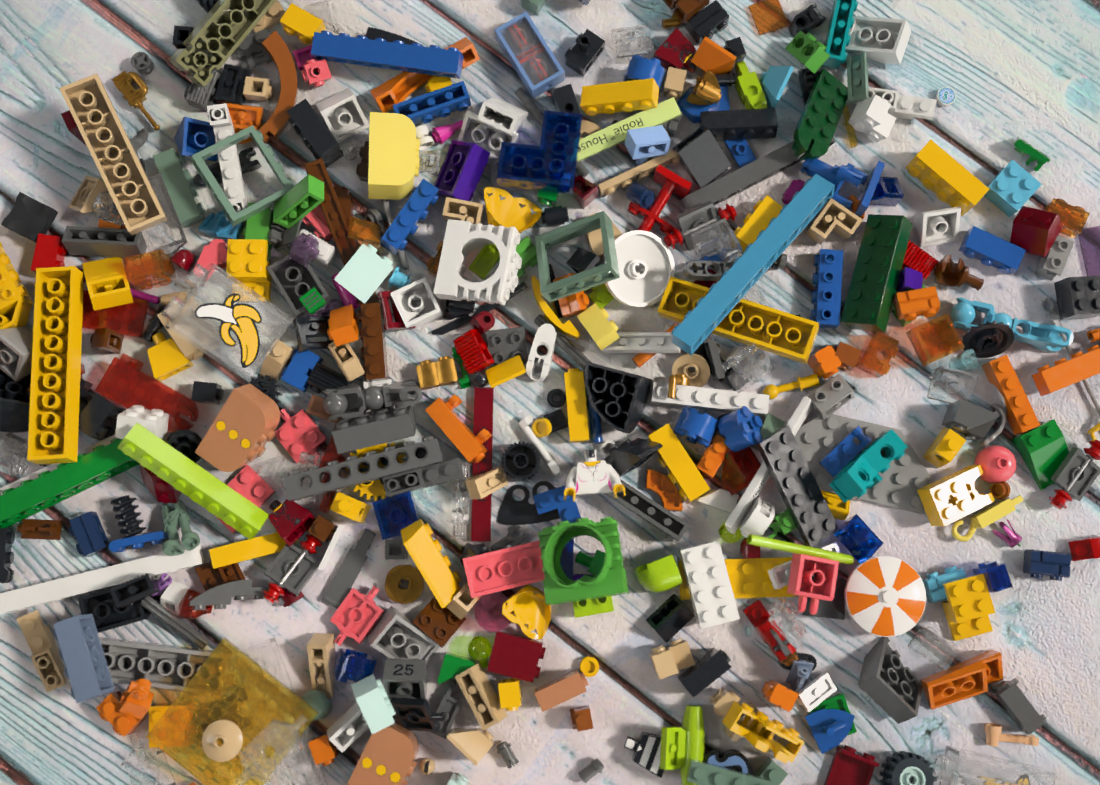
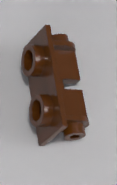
(40, 529)

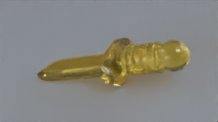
(849, 128)

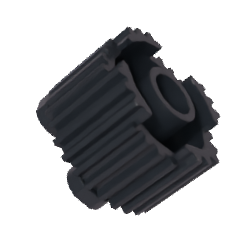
(530, 456)

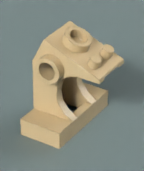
(722, 702)

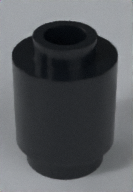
(555, 216)

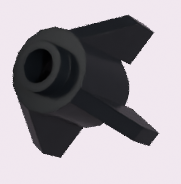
(458, 308)

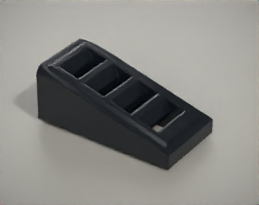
(803, 82)

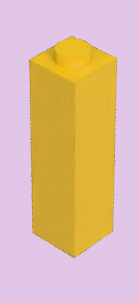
(576, 406)

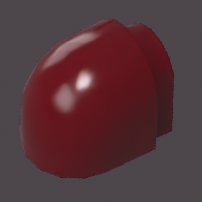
(184, 259)
(483, 322)
(748, 550)

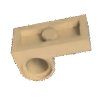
(487, 483)

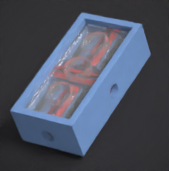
(529, 55)

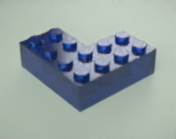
(546, 166)

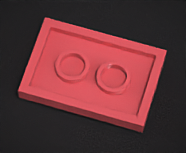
(251, 487)

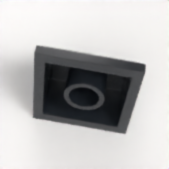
(631, 454)

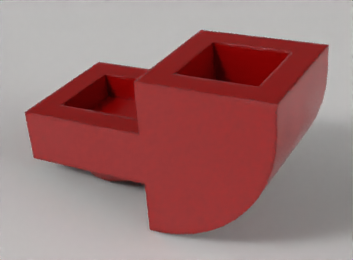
(1085, 548)

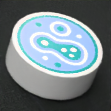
(945, 96)

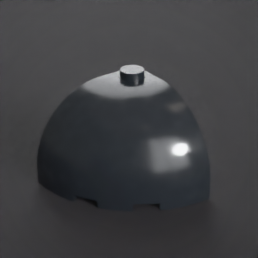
(617, 395)
(14, 403)

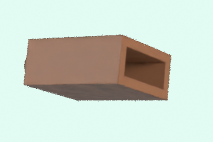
(561, 689)

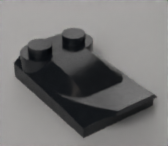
(106, 613)

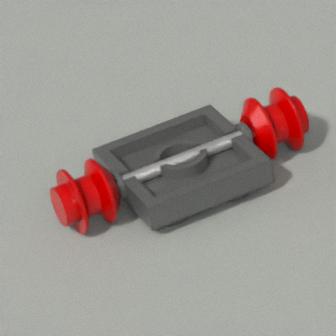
(695, 220)
(1076, 474)
(292, 569)

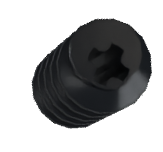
(128, 515)

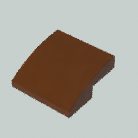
(214, 577)

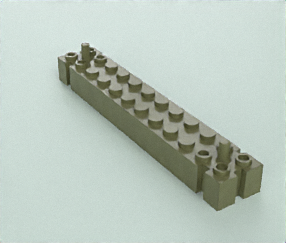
(218, 37)

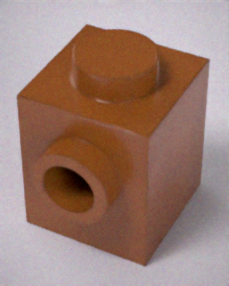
(848, 356)

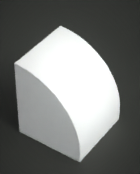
(174, 597)

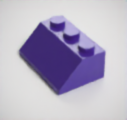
(461, 170)

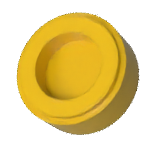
(541, 427)
(589, 666)

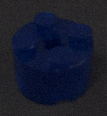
(353, 665)

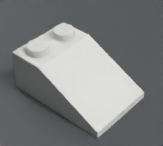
(880, 38)

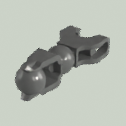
(372, 397)

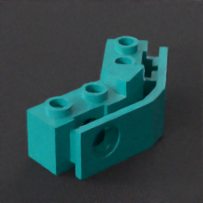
(863, 470)

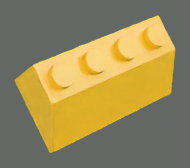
(431, 562)

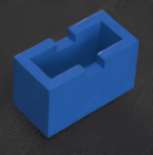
(300, 369)

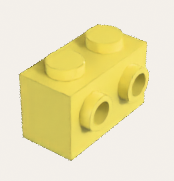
(598, 326)

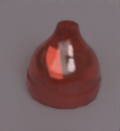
(187, 611)

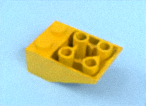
(107, 283)

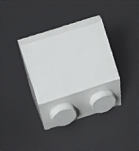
(343, 115)
(416, 303)

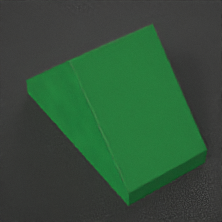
(453, 665)

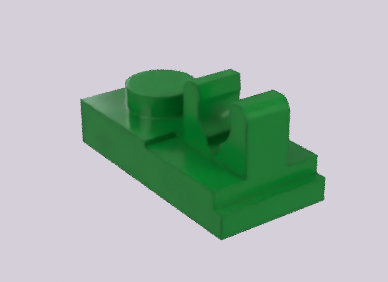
(1023, 147)

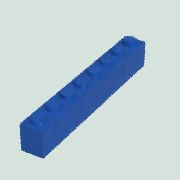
(387, 55)

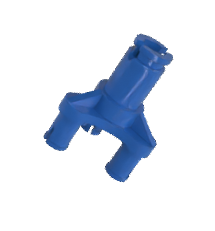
(835, 175)

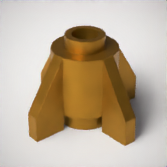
(706, 90)

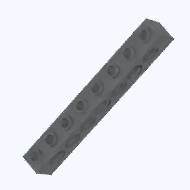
(294, 480)

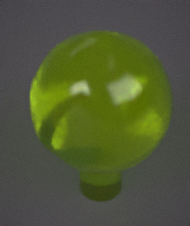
(727, 536)
(480, 649)

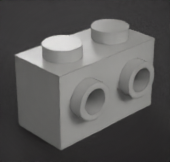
(831, 396)

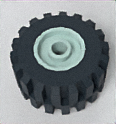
(907, 769)

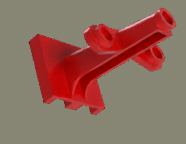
(671, 184)

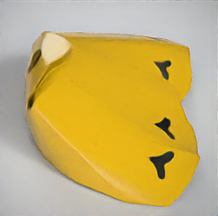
(508, 211)
(529, 610)

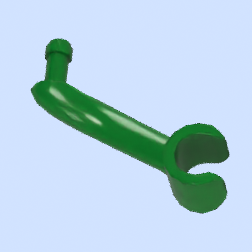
(464, 381)

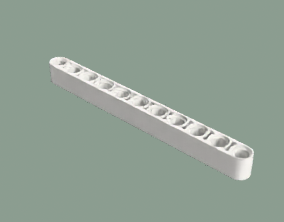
(97, 580)

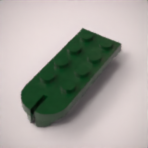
(820, 117)

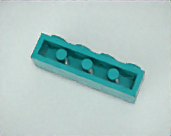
(838, 32)

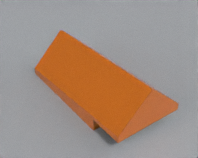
(963, 679)

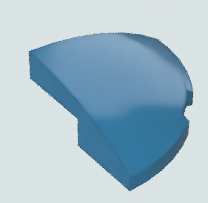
(220, 228)

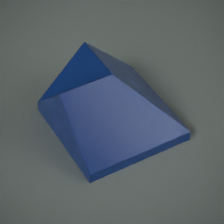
(194, 137)

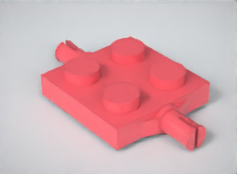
(299, 434)
(357, 615)

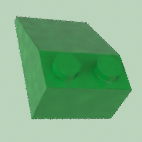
(1042, 451)

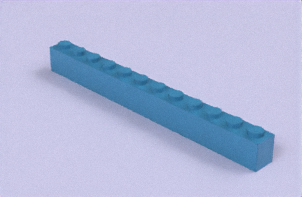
(752, 264)

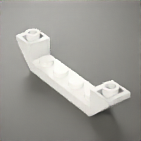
(229, 158)

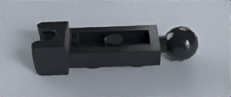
(245, 163)

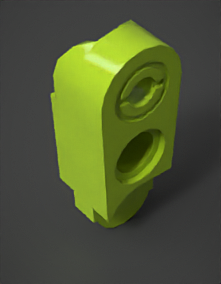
(749, 88)

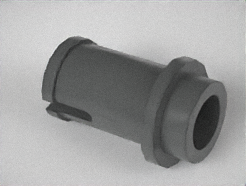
(507, 754)
(591, 770)

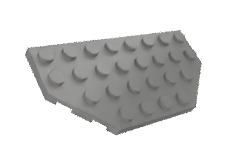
(899, 482)

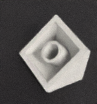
(938, 226)

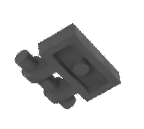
(252, 46)

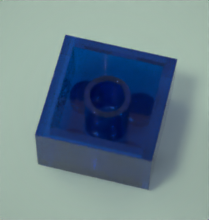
(395, 514)

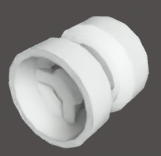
(426, 141)

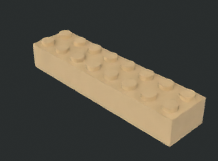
(113, 154)

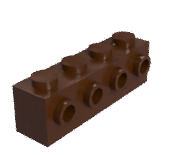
(374, 342)

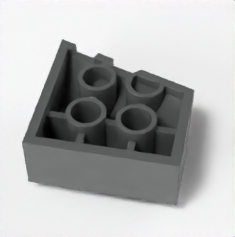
(890, 682)

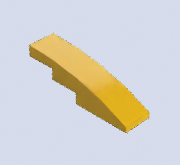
(246, 550)

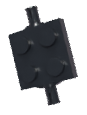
(416, 714)

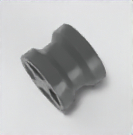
(142, 58)

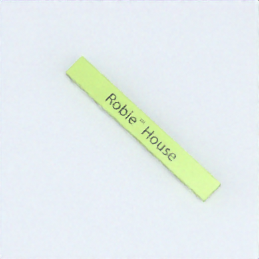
(617, 132)

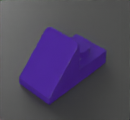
(909, 280)

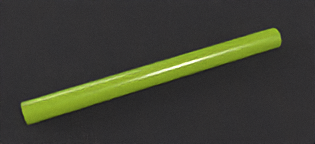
(799, 549)

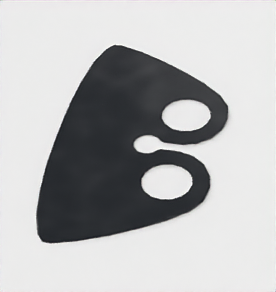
(522, 512)

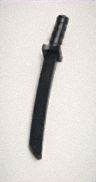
(466, 319)

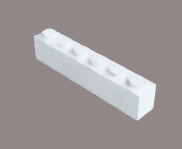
(709, 399)

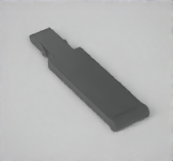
(349, 571)

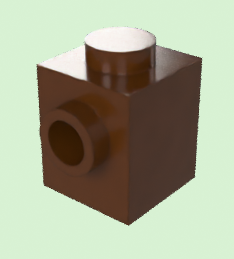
(323, 529)

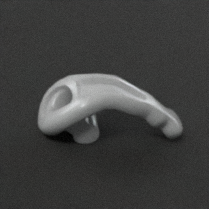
(1002, 421)

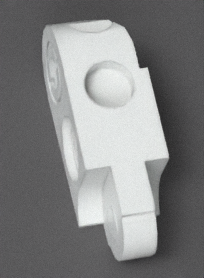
(545, 337)

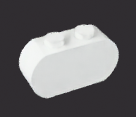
(757, 518)

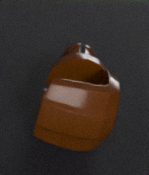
(955, 274)

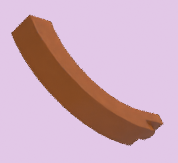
(284, 62)

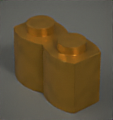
(437, 373)

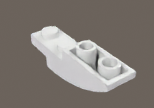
(904, 105)

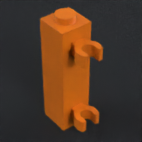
(456, 430)

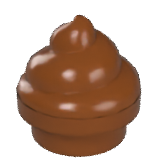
(1000, 490)

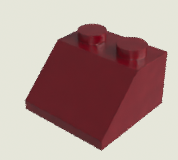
(1035, 230)
(158, 487)

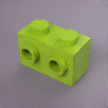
(593, 606)

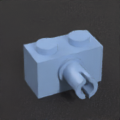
(647, 143)

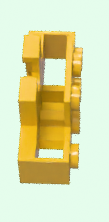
(761, 730)

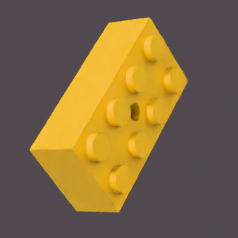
(946, 177)

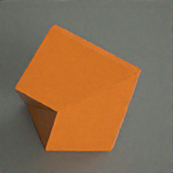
(713, 58)

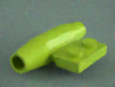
(683, 743)

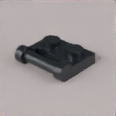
(309, 328)

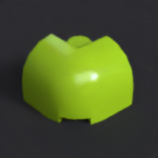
(659, 574)

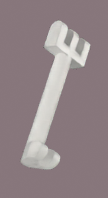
(524, 425)

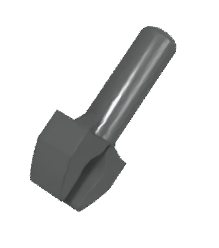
(508, 539)

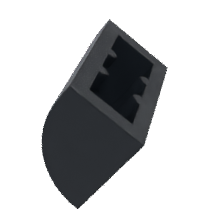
(670, 618)

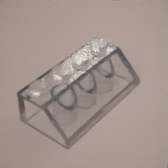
(169, 234)

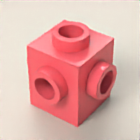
(318, 66)

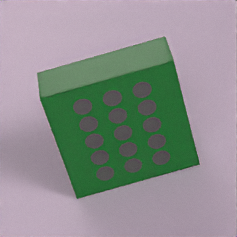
(312, 300)

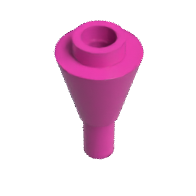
(442, 133)

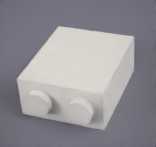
(502, 115)

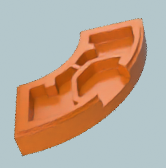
(664, 489)

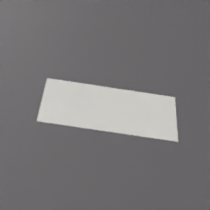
(331, 547)

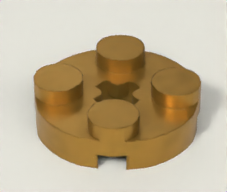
(415, 585)

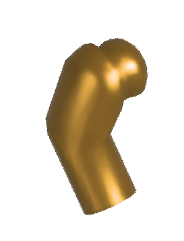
(671, 22)

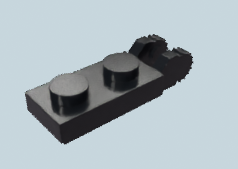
(7, 538)

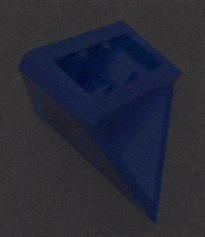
(887, 192)

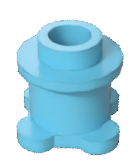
(399, 279)

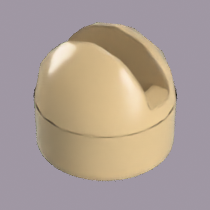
(431, 767)

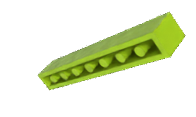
(193, 481)

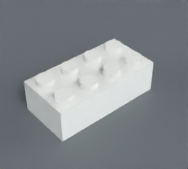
(709, 584)

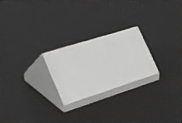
(485, 135)

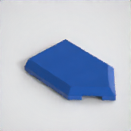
(693, 111)

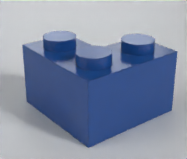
(554, 500)

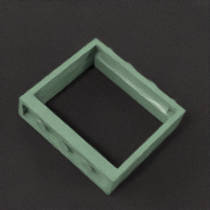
(215, 189)
(585, 279)

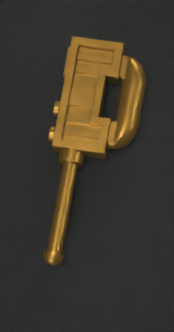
(135, 97)

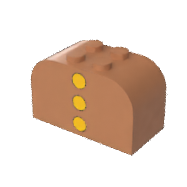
(240, 429)
(387, 758)

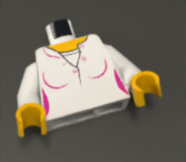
(592, 478)

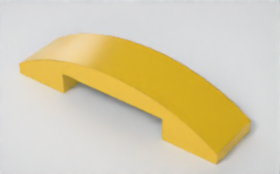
(567, 328)

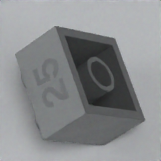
(405, 678)

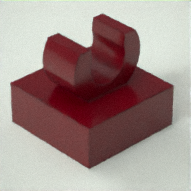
(290, 598)

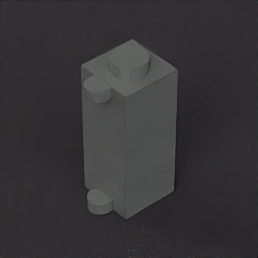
(1018, 706)

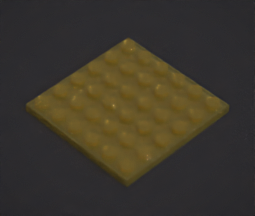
(228, 689)

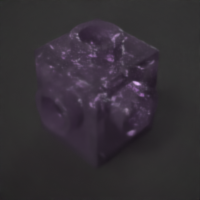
(304, 249)

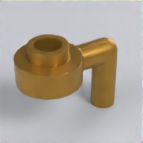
(679, 379)

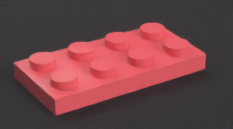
(504, 569)

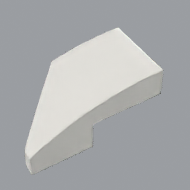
(719, 499)

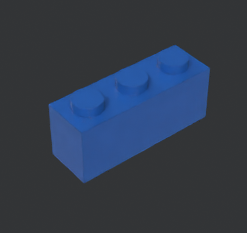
(992, 250)

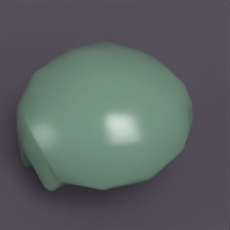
(319, 702)

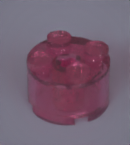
(485, 617)

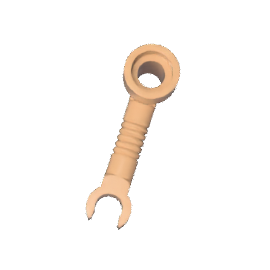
(994, 736)

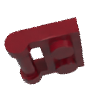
(389, 324)

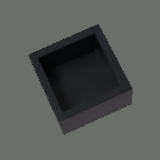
(1078, 297)
(100, 417)

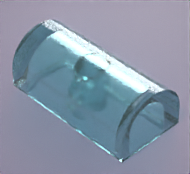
(964, 362)

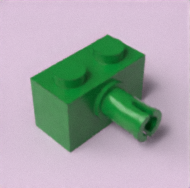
(594, 563)

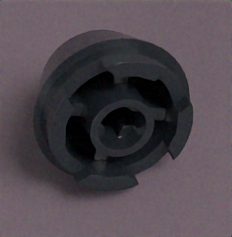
(186, 443)

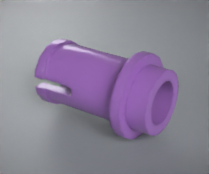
(162, 584)

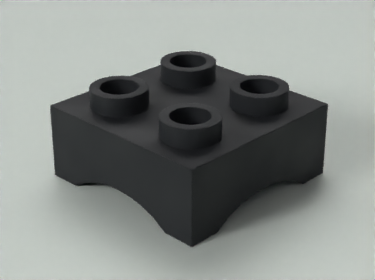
(29, 217)
(831, 609)

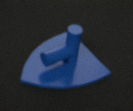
(829, 727)

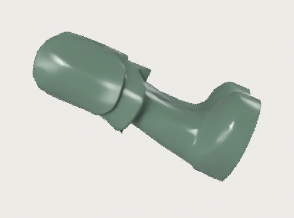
(172, 522)

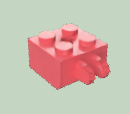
(801, 581)

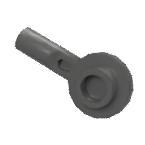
(374, 216)

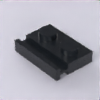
(232, 84)

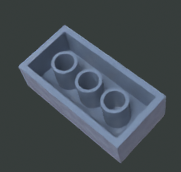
(83, 657)

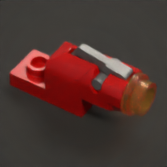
(770, 635)

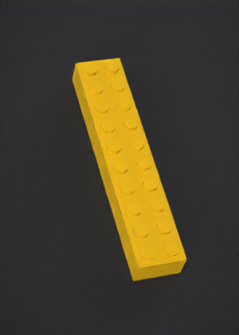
(56, 366)

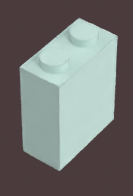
(364, 272)

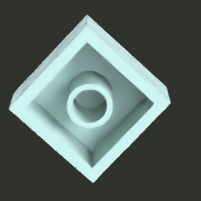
(374, 703)

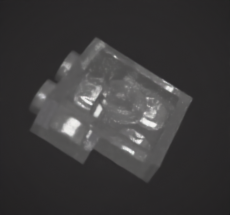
(783, 618)

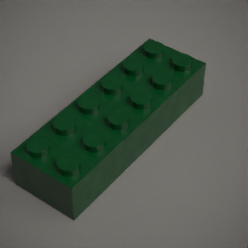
(876, 272)

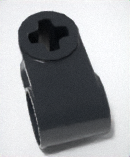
(808, 19)

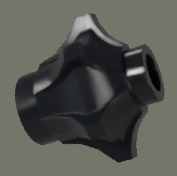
(471, 550)

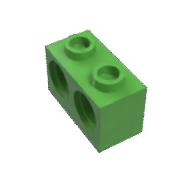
(807, 51)

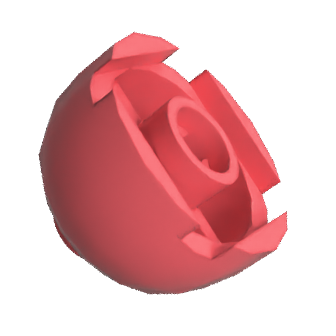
(997, 463)

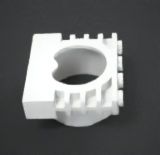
(459, 241)

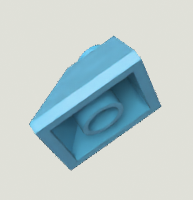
(774, 83)

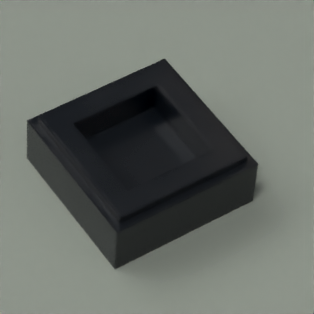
(557, 420)

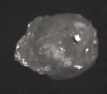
(106, 209)

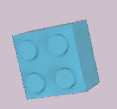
(1011, 188)

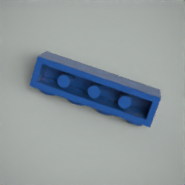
(435, 104)
(409, 216)
(827, 288)

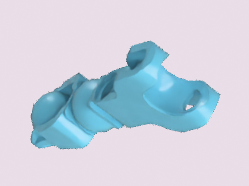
(1038, 335)

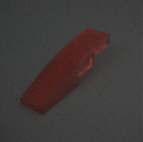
(330, 455)

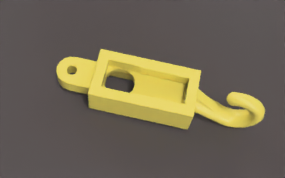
(986, 517)

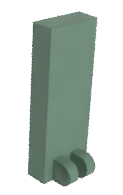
(857, 78)

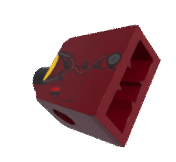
(676, 52)
(290, 520)

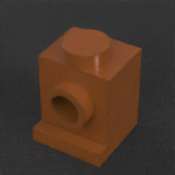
(581, 718)

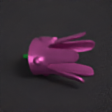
(1013, 538)

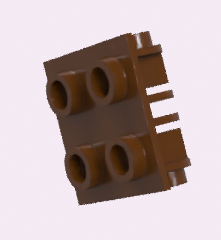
(438, 622)

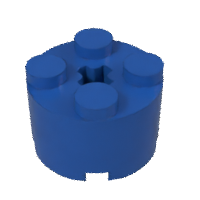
(644, 68)
(696, 426)
(740, 429)

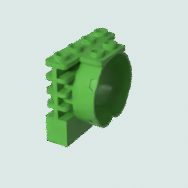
(558, 586)

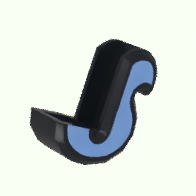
(729, 759)

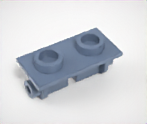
(799, 674)

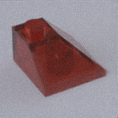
(739, 469)

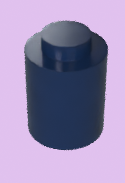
(640, 195)

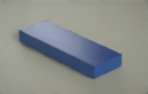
(870, 188)

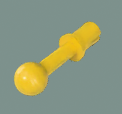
(802, 383)

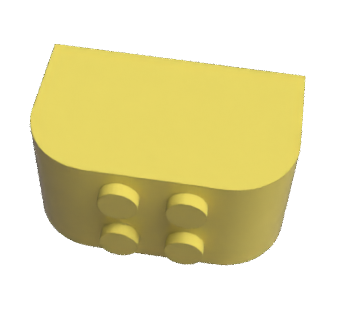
(392, 156)

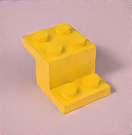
(249, 264)
(968, 607)

